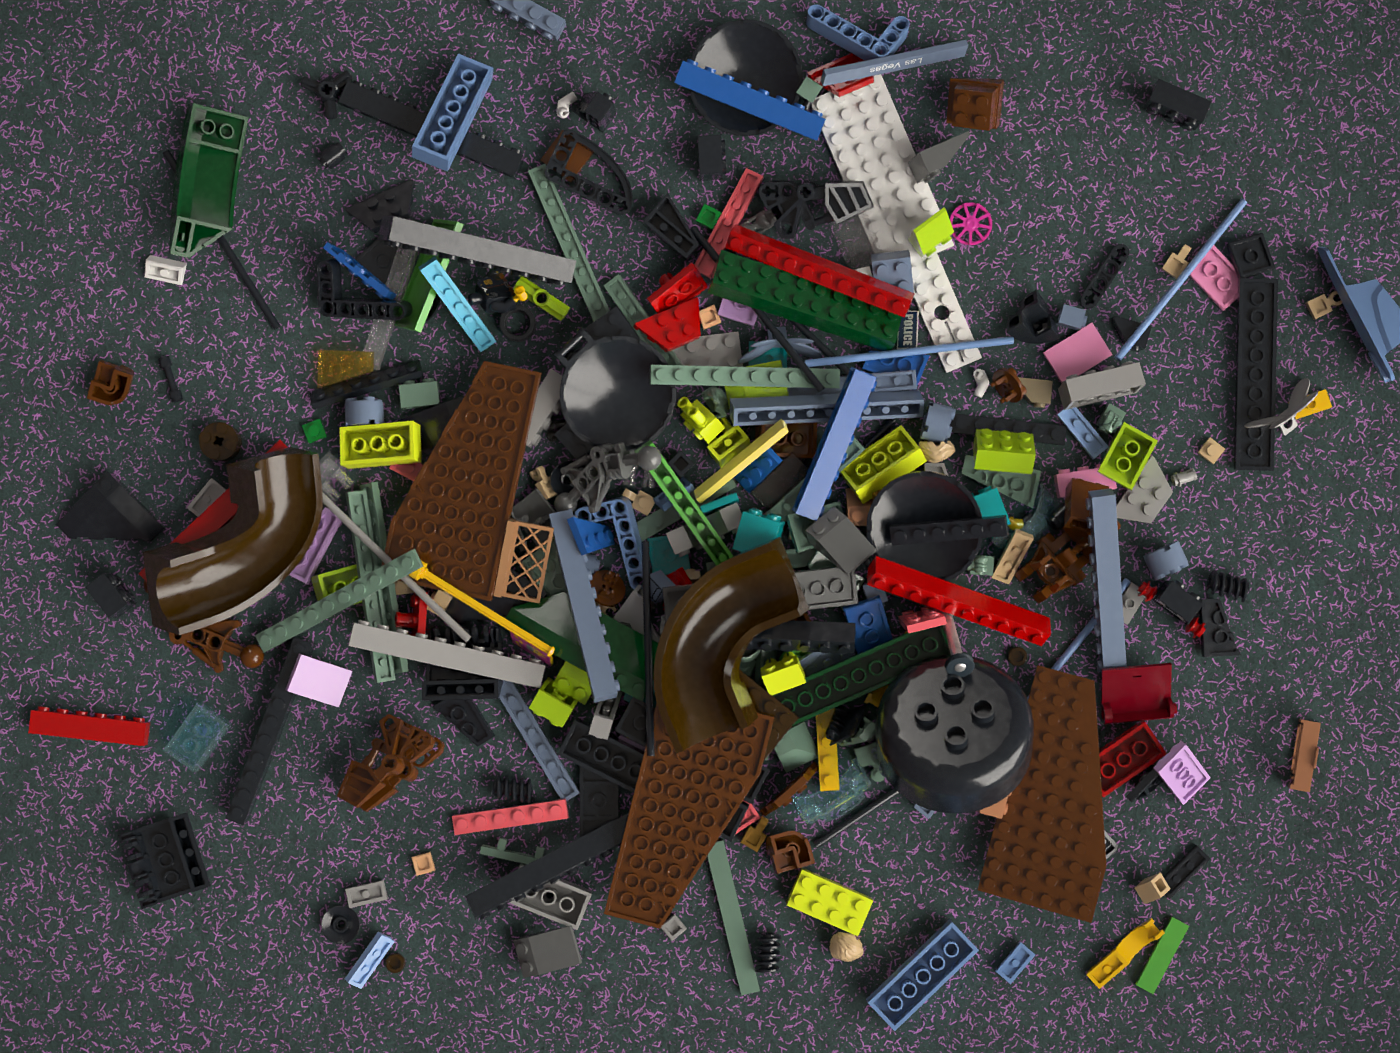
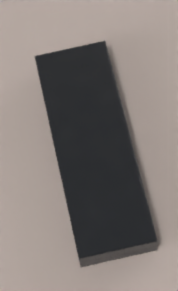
(1185, 870)

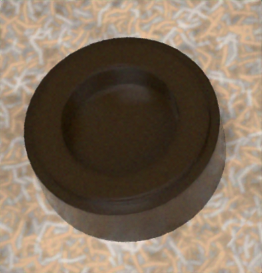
(1017, 656)
(395, 962)

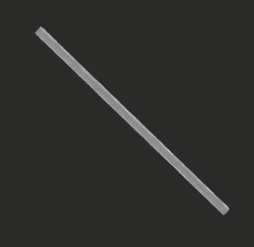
(386, 559)

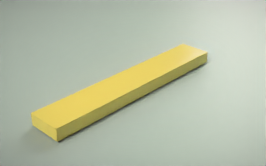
(741, 461)

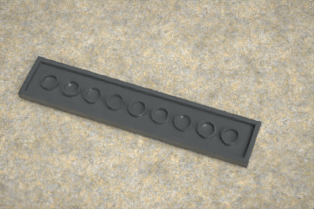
(820, 588)

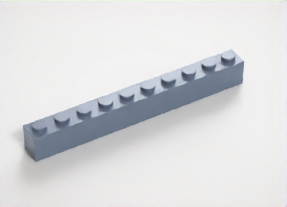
(820, 407)
(1106, 578)
(584, 610)

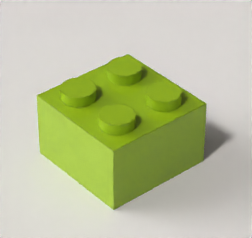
(553, 704)

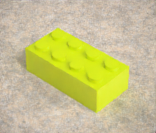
(380, 444)
(882, 463)
(829, 901)

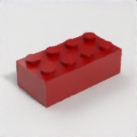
(1128, 756)

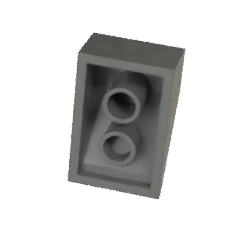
(930, 162)
(839, 541)
(547, 951)

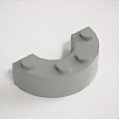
(722, 521)

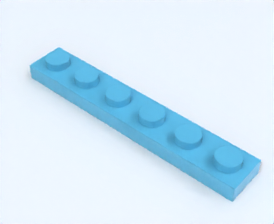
(457, 304)

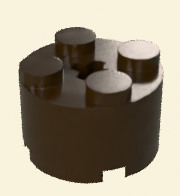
(210, 437)

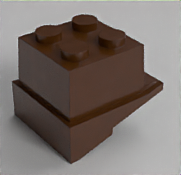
(975, 103)

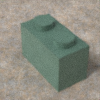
(419, 394)

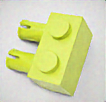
(699, 418)
(729, 444)
(782, 674)

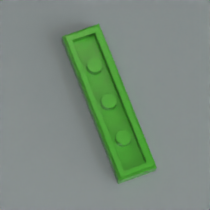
(1162, 955)

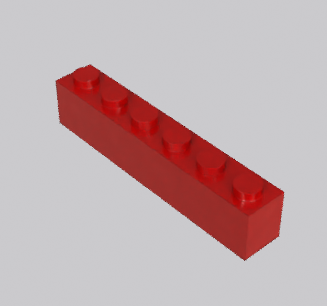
(89, 727)

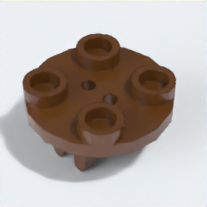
(1008, 385)
(610, 581)

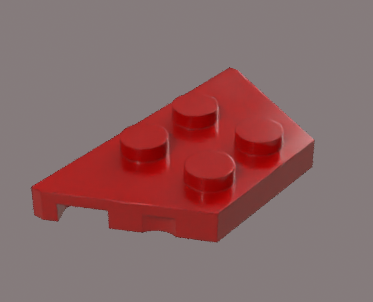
(843, 88)
(673, 326)

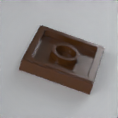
(576, 161)

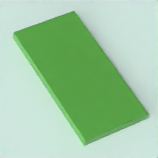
(419, 291)

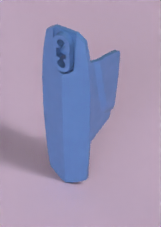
(1372, 313)

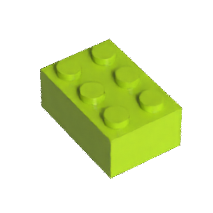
(1004, 451)

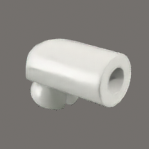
(563, 105)
(982, 382)

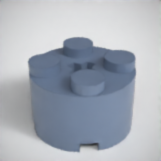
(363, 411)
(937, 423)
(1166, 560)

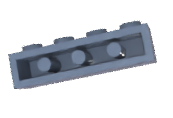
(533, 16)

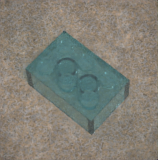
(198, 737)

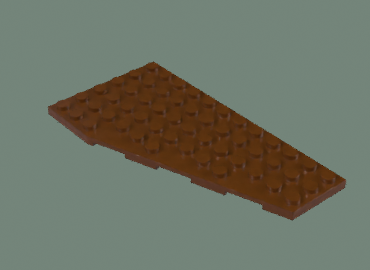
(469, 484)
(679, 815)
(1053, 833)

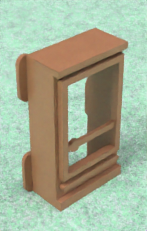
(1304, 755)

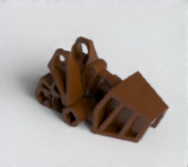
(1058, 570)
(403, 744)

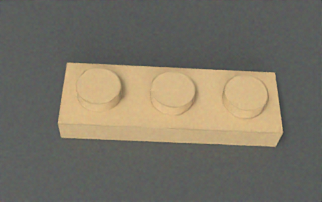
(1012, 556)

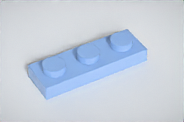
(1083, 431)
(369, 960)

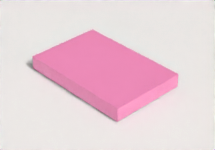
(1217, 278)
(1077, 353)

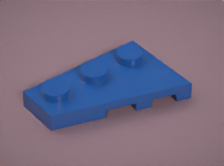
(904, 363)
(758, 470)
(590, 535)

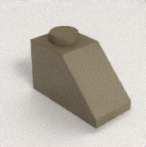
(1037, 392)

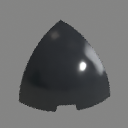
(1032, 321)

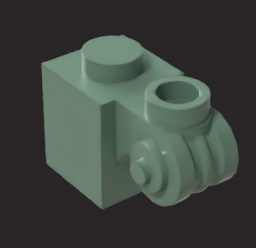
(1110, 419)
(982, 566)
(865, 758)

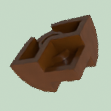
(110, 383)
(789, 851)

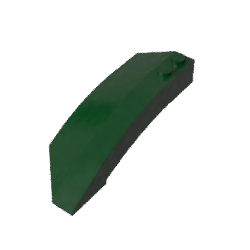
(205, 178)
(554, 625)

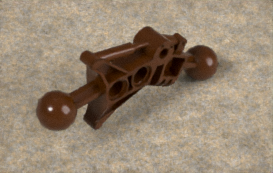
(250, 655)

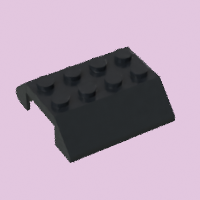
(454, 684)
(166, 859)

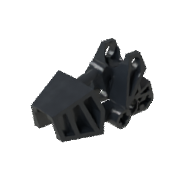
(841, 198)

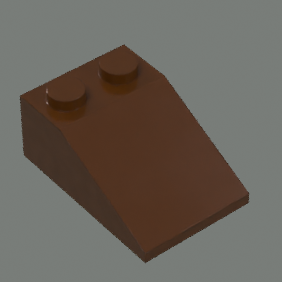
(799, 440)

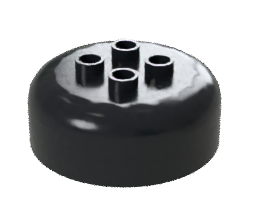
(954, 737)

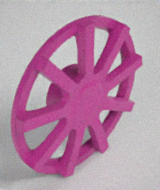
(971, 223)

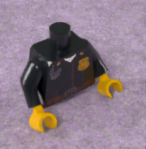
(496, 293)

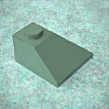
(796, 748)

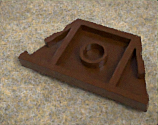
(785, 796)

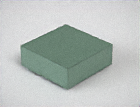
(809, 89)

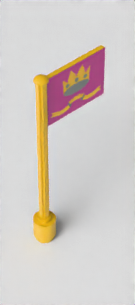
(519, 636)

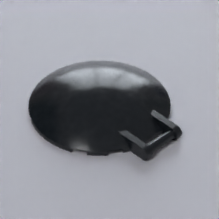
(751, 54)
(609, 391)
(923, 498)

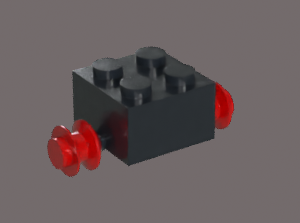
(1177, 602)

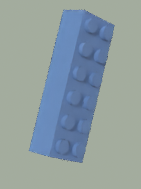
(452, 112)
(922, 975)

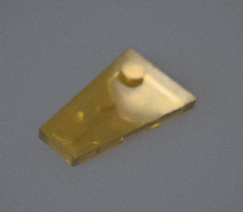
(339, 366)

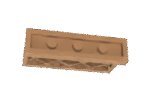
(507, 556)

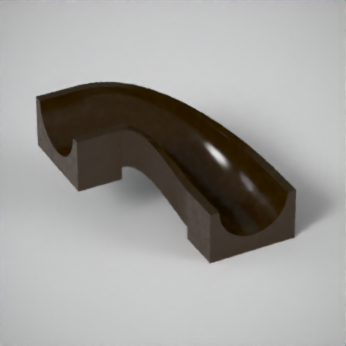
(249, 556)
(707, 636)

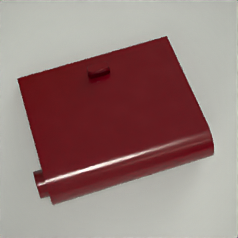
(1137, 693)

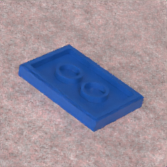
(870, 622)

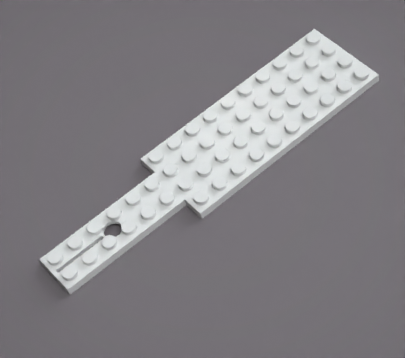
(875, 149)

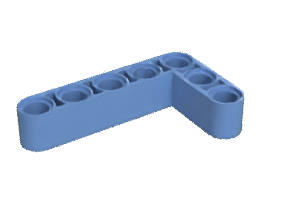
(855, 39)
(623, 534)

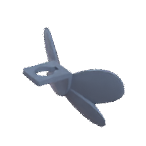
(764, 346)

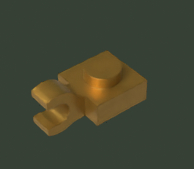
(754, 835)

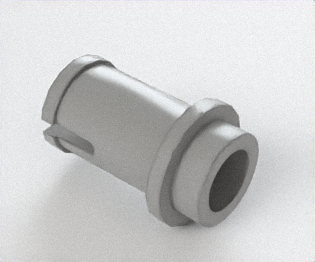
(1183, 477)

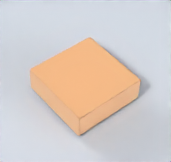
(709, 317)
(423, 863)

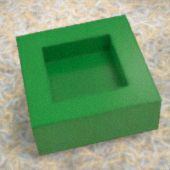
(708, 217)
(314, 431)

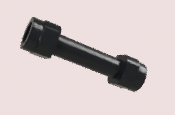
(165, 364)

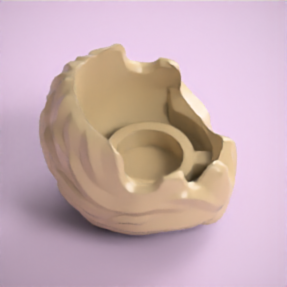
(936, 452)
(845, 947)

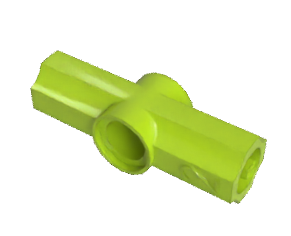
(551, 305)

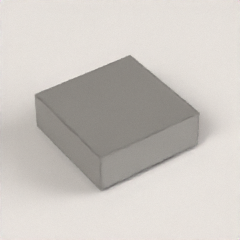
(673, 927)

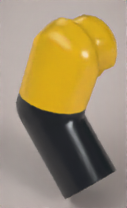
(1019, 523)

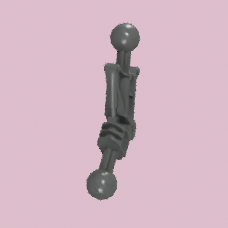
(594, 480)

